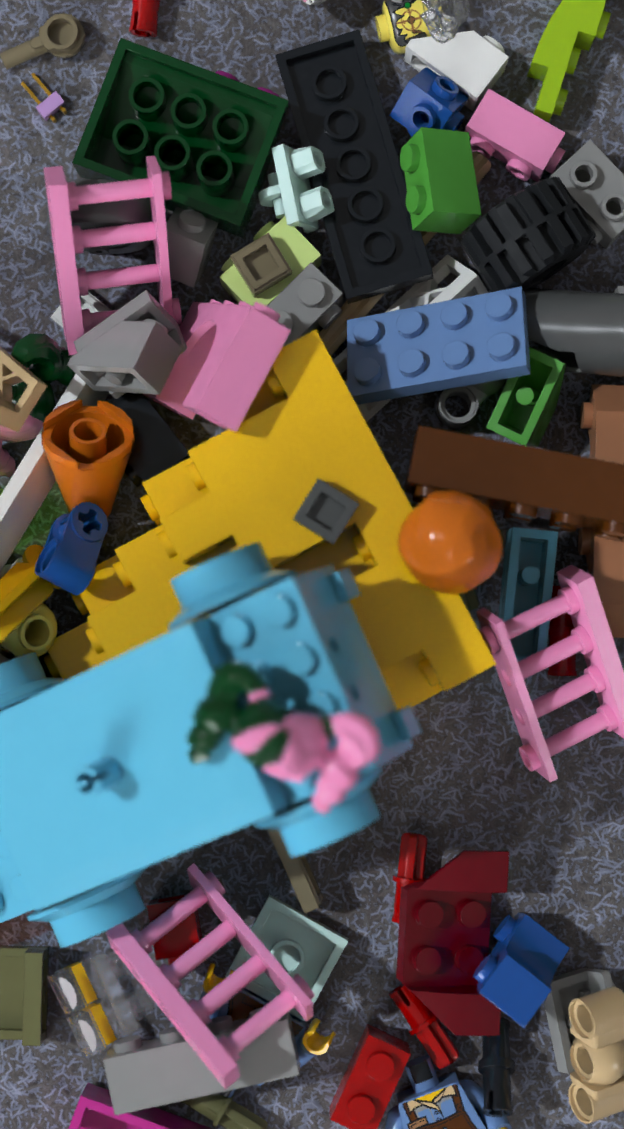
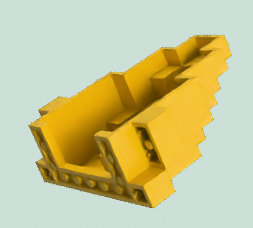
(246, 492)

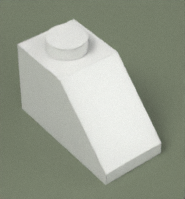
(466, 59)

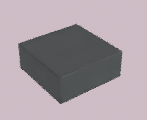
(325, 511)

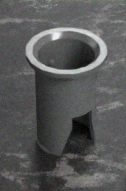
(578, 329)

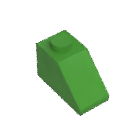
(529, 401)

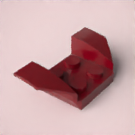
(447, 937)

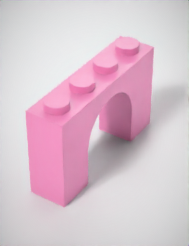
(223, 362)

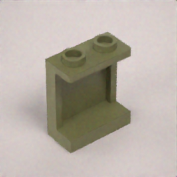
(24, 993)

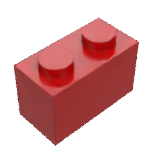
(369, 1080)

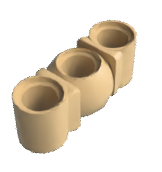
(597, 1055)

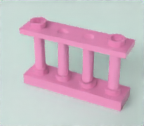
(71, 240)
(603, 671)
(192, 1017)

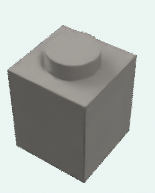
(189, 245)

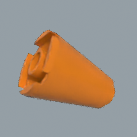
(88, 451)

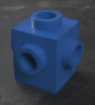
(430, 103)

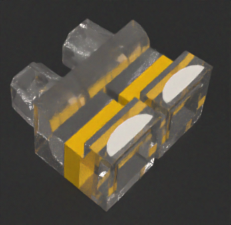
(106, 1018)

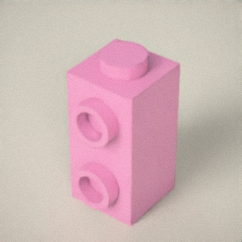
(515, 137)

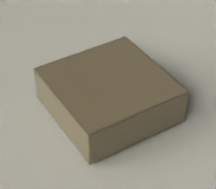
(261, 264)

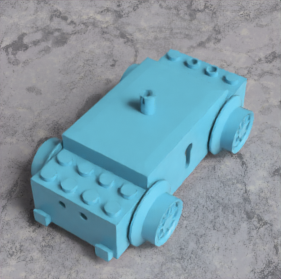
(102, 762)

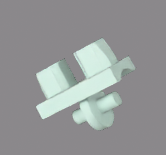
(291, 188)

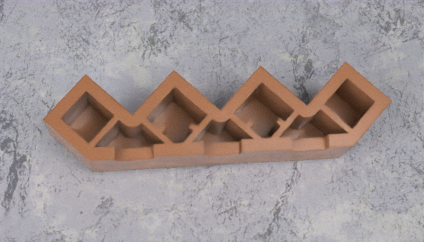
(605, 557)

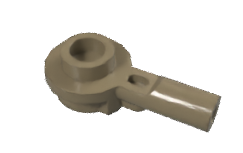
(60, 36)

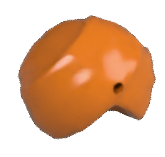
(450, 542)

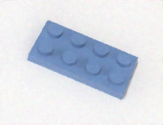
(438, 346)

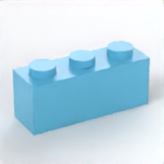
(527, 582)

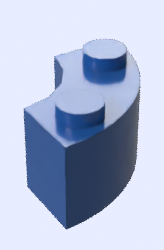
(520, 967)

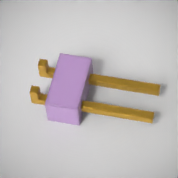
(50, 105)

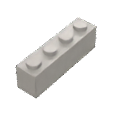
(170, 1070)

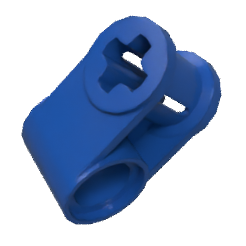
(73, 548)

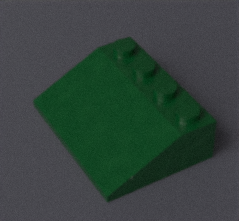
(197, 124)

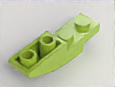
(558, 51)

